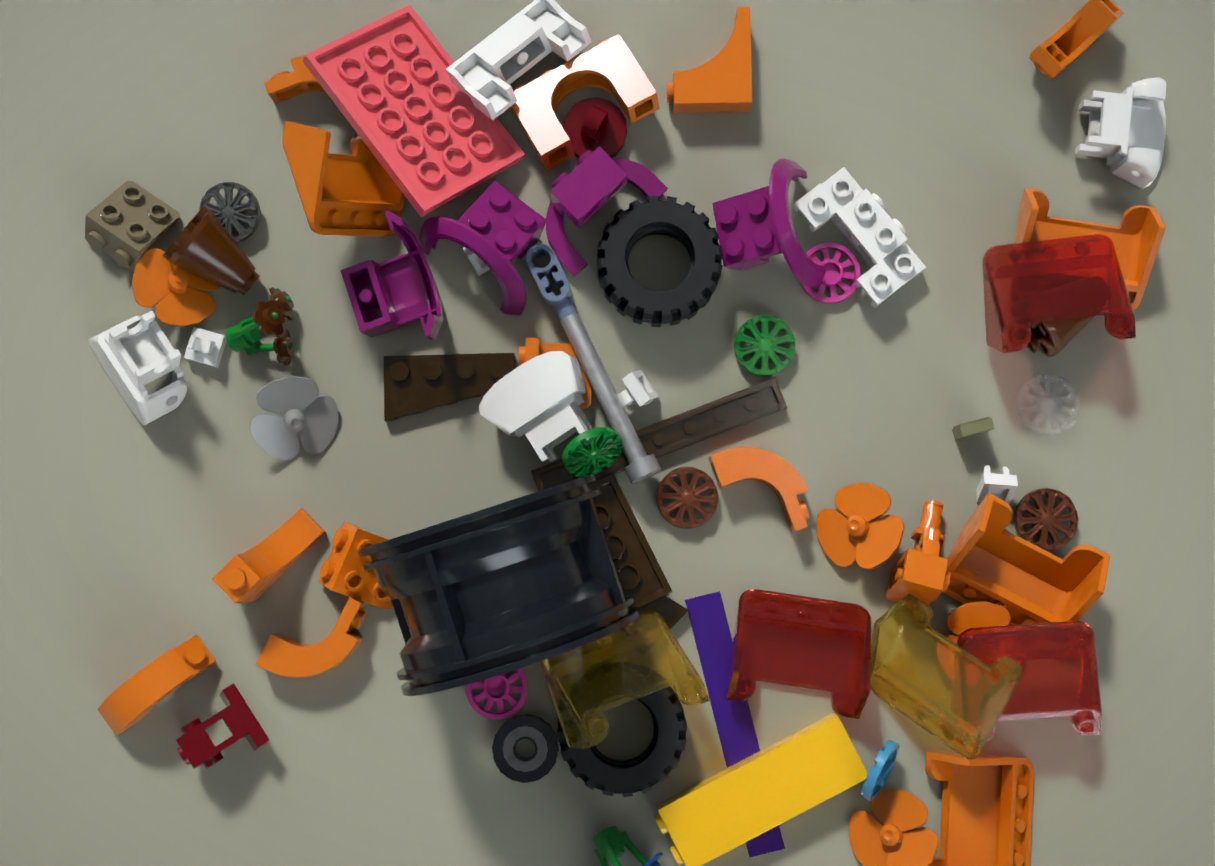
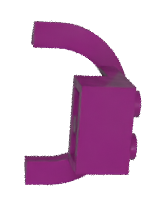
(585, 192)
(761, 226)
(497, 231)
(395, 290)

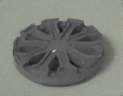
(231, 211)

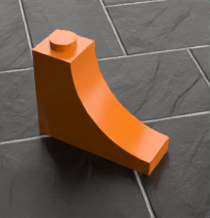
(723, 81)
(260, 567)

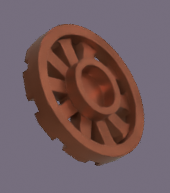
(687, 497)
(1046, 518)

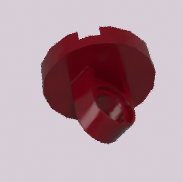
(596, 124)

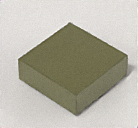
(973, 427)

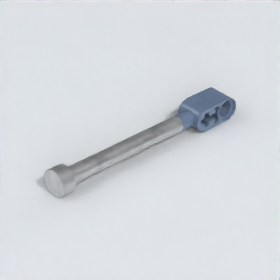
(640, 464)

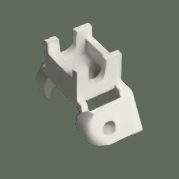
(1128, 130)
(135, 356)
(539, 402)

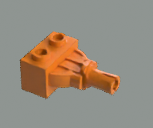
(921, 569)

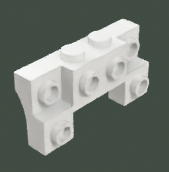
(514, 49)
(868, 229)

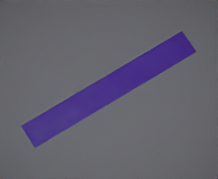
(731, 716)

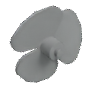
(301, 412)

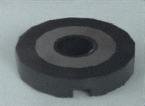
(518, 767)

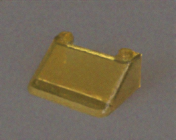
(616, 671)
(937, 680)

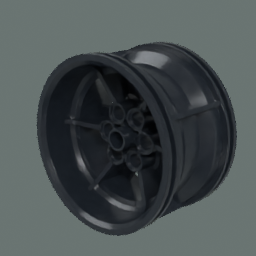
(501, 588)

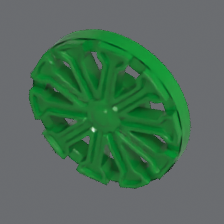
(764, 345)
(591, 453)

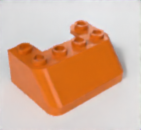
(1020, 576)

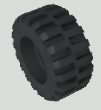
(665, 219)
(644, 770)

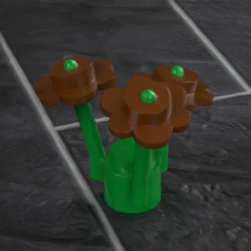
(270, 318)

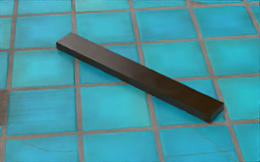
(684, 429)

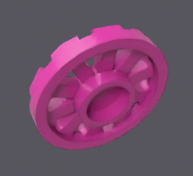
(833, 272)
(496, 690)

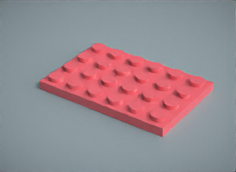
(409, 113)

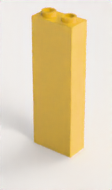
(760, 792)

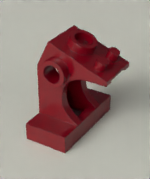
(197, 747)

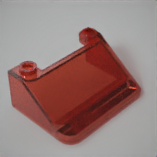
(1053, 283)
(803, 646)
(1056, 674)

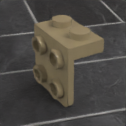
(128, 224)

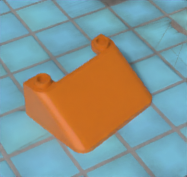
(340, 190)
(1134, 240)
(983, 809)

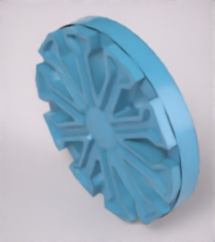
(881, 771)

